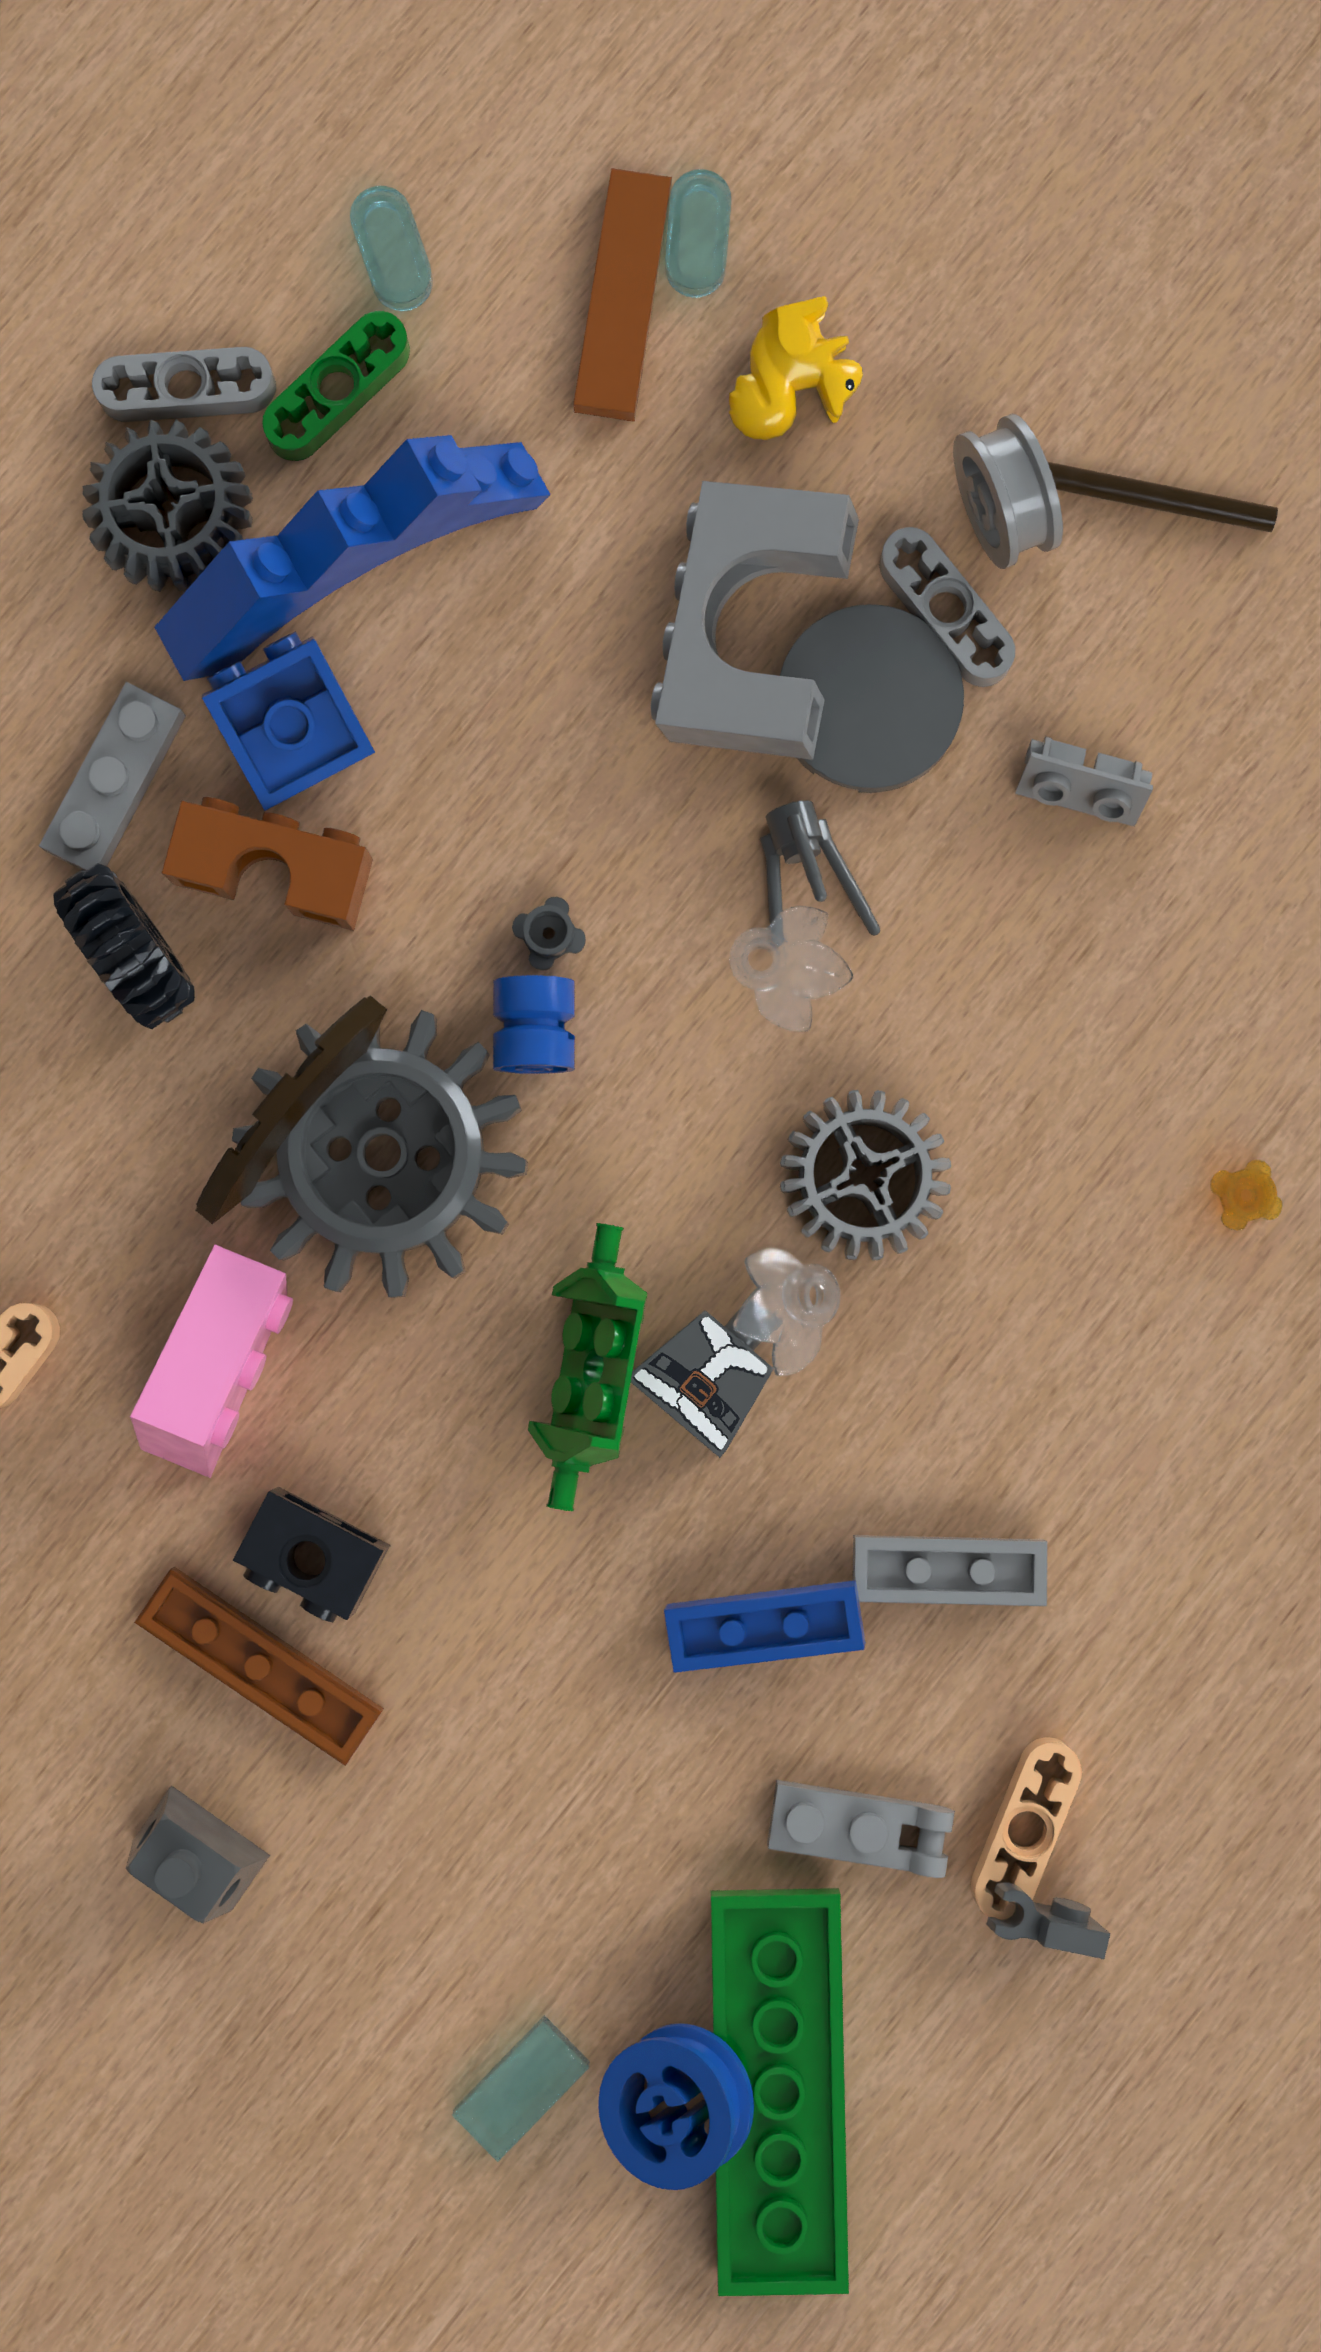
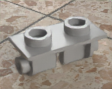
(1111, 790)

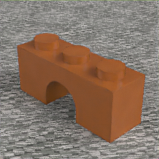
(216, 846)

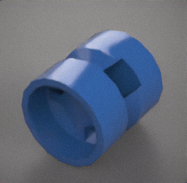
(533, 1024)

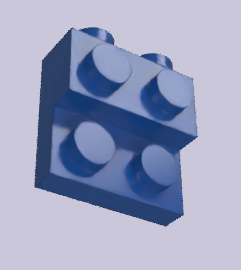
(286, 720)

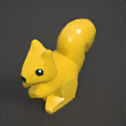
(788, 358)

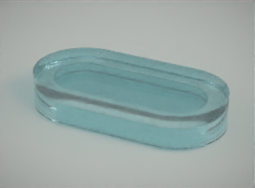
(698, 233)
(391, 248)

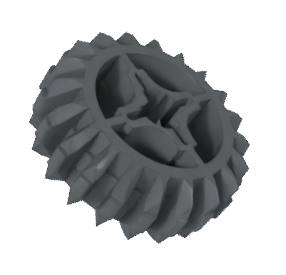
(119, 508)

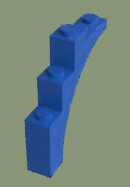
(338, 536)

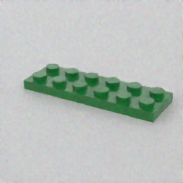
(783, 2017)

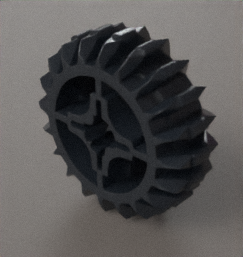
(123, 946)

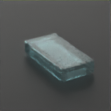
(521, 2088)

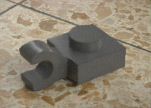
(1061, 1926)

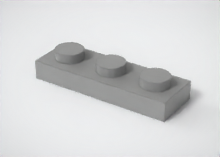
(113, 778)
(950, 1570)

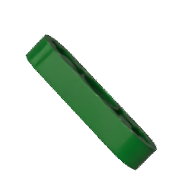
(336, 358)

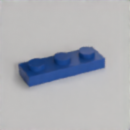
(765, 1626)

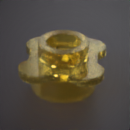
(1264, 1197)

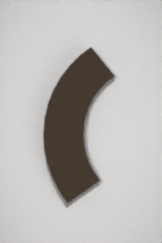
(286, 1105)

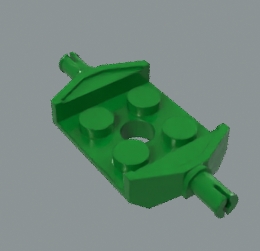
(594, 1370)

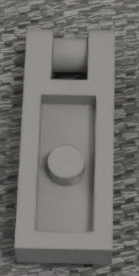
(858, 1828)

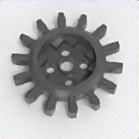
(423, 1203)

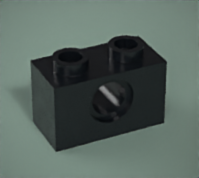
(349, 1555)

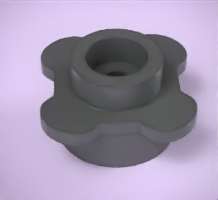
(550, 915)

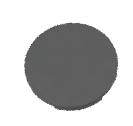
(886, 693)

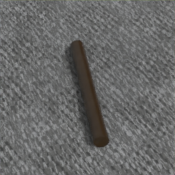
(1163, 497)

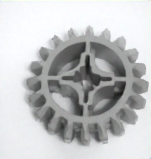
(876, 1202)

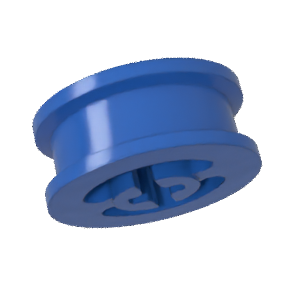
(673, 2145)

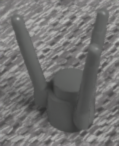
(797, 836)

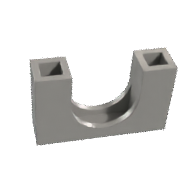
(735, 538)

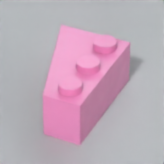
(211, 1361)

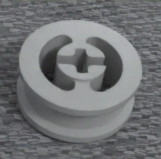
(1008, 491)

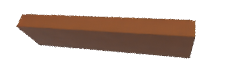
(622, 295)
(259, 1665)

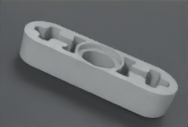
(142, 407)
(932, 560)

